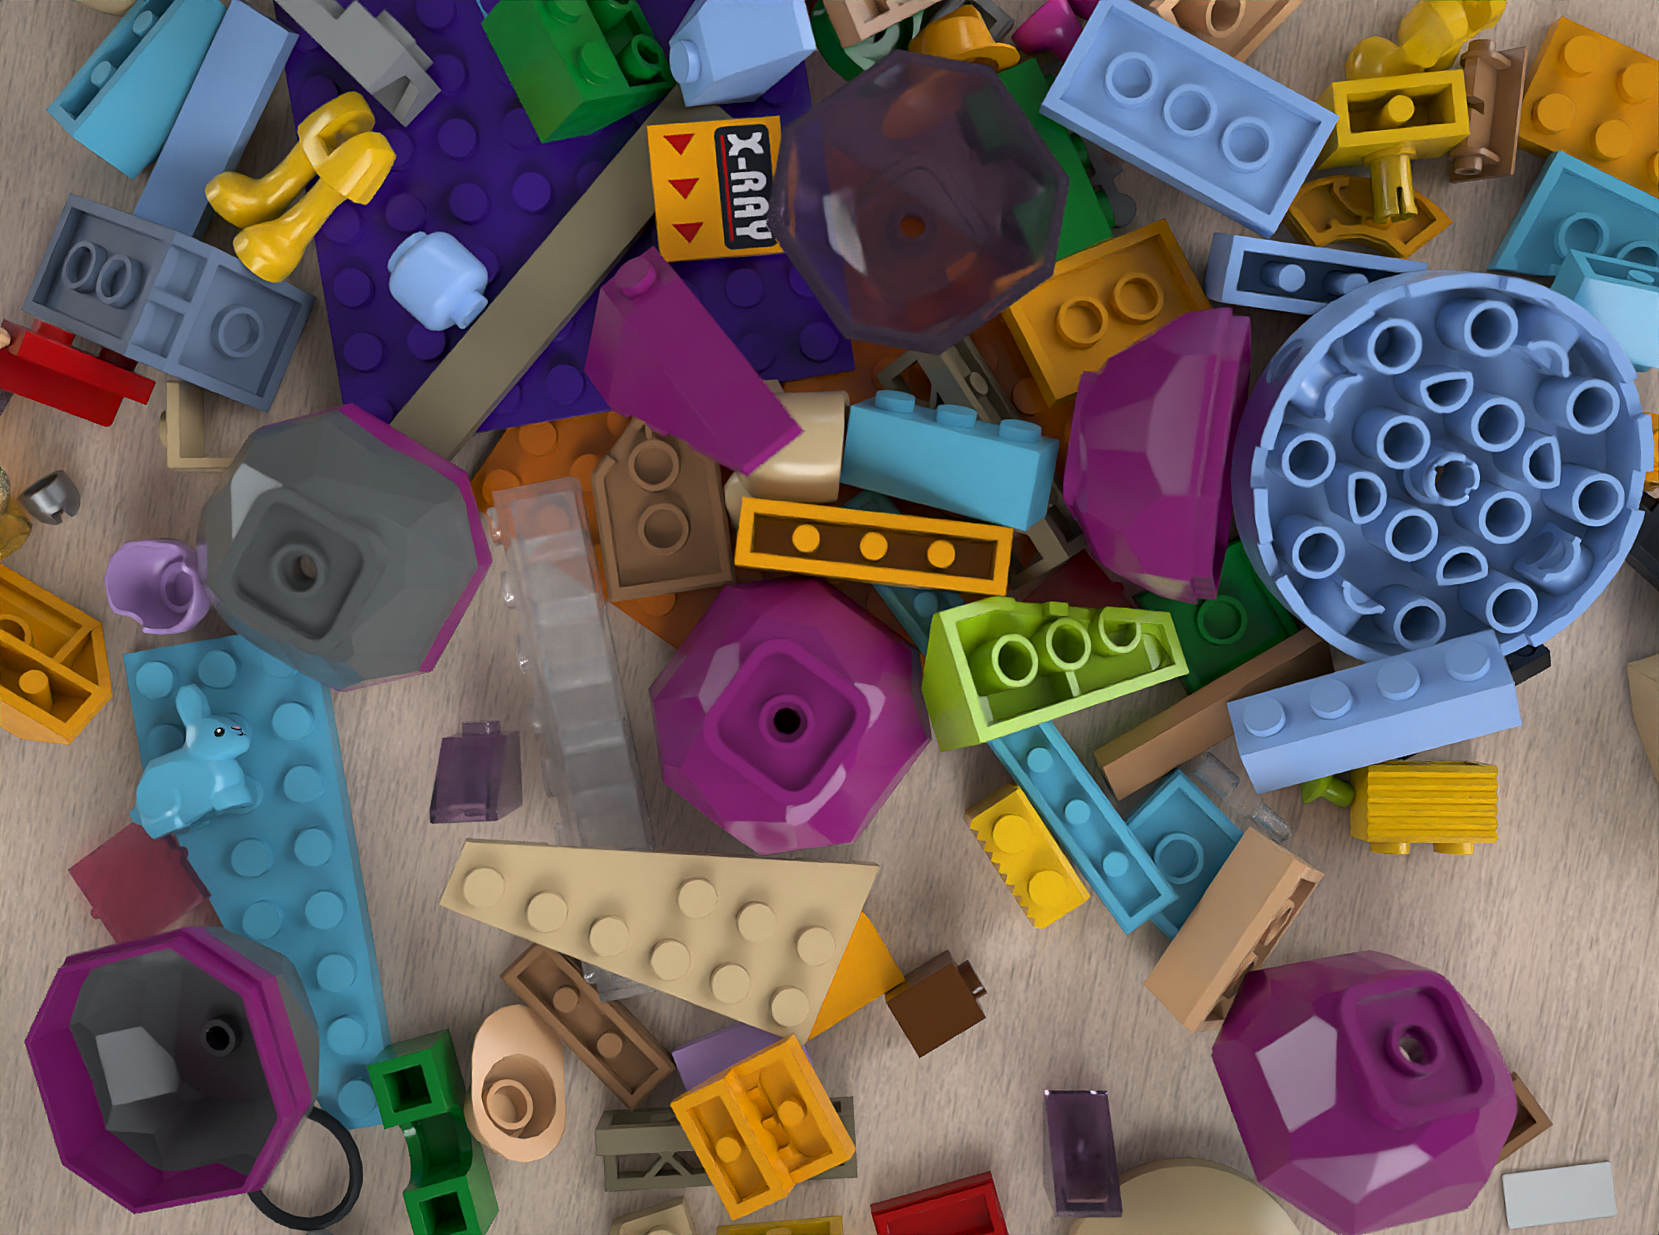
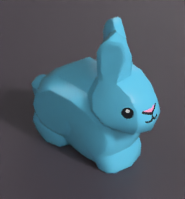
(197, 780)

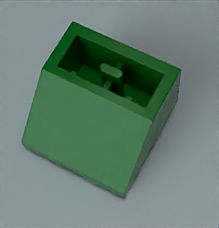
(578, 62)

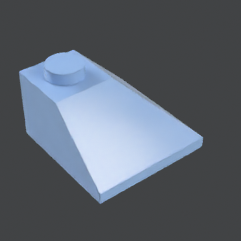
(738, 48)

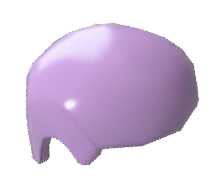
(157, 585)

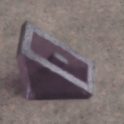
(1080, 1154)

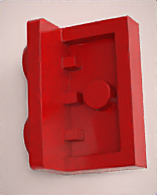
(53, 372)

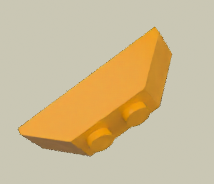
(49, 663)

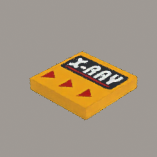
(713, 187)

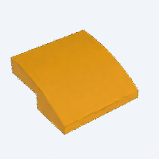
(763, 1127)

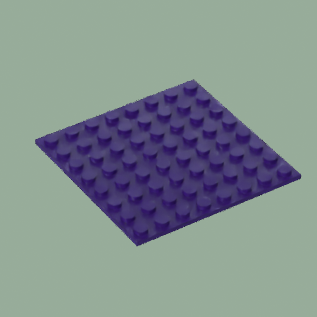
(489, 182)

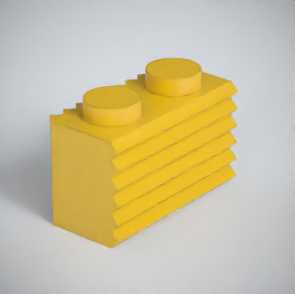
(1424, 804)
(1025, 855)

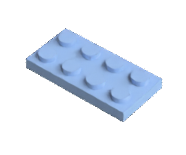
(1189, 114)

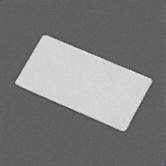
(1559, 1195)

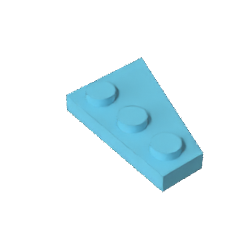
(1579, 211)

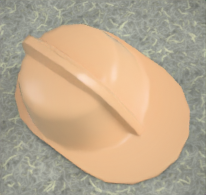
(516, 1085)

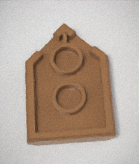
(660, 517)

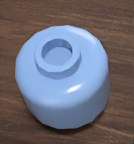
(438, 281)

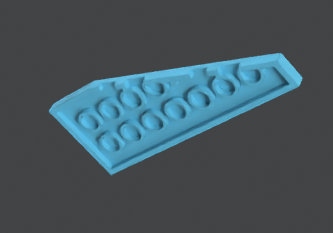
(290, 859)

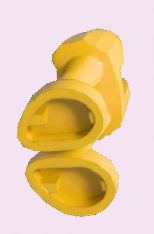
(1427, 38)
(331, 143)

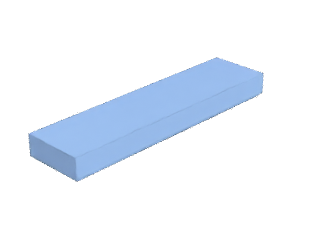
(216, 118)

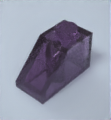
(477, 775)

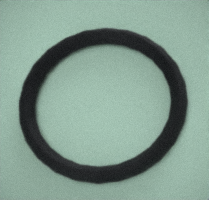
(350, 1198)

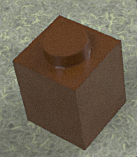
(937, 1002)

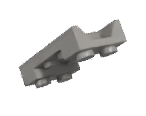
(372, 51)

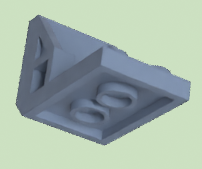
(168, 302)

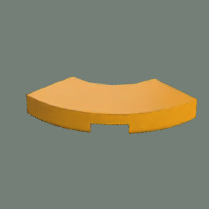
(1342, 211)

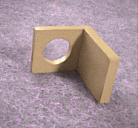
(183, 431)

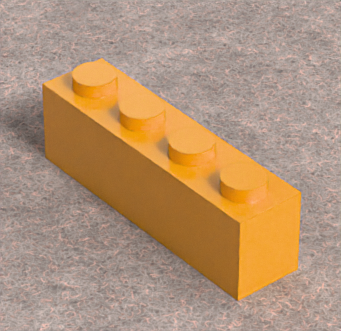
(873, 547)

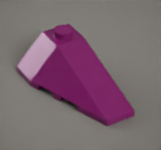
(678, 371)

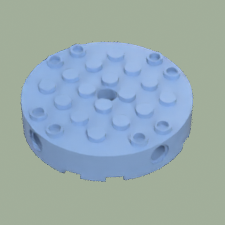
(1461, 373)

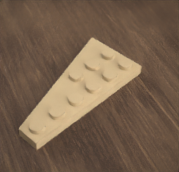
(701, 926)

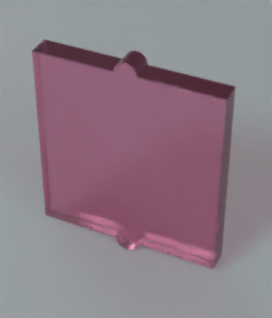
(138, 883)

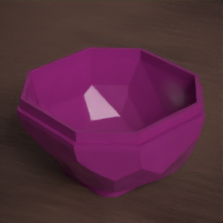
(1157, 453)
(804, 650)
(1339, 1109)

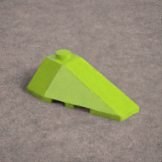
(1026, 663)

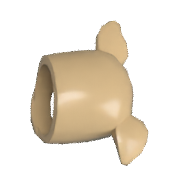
(809, 465)

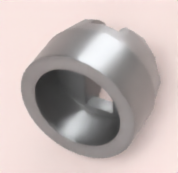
(50, 495)

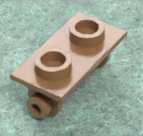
(1494, 111)

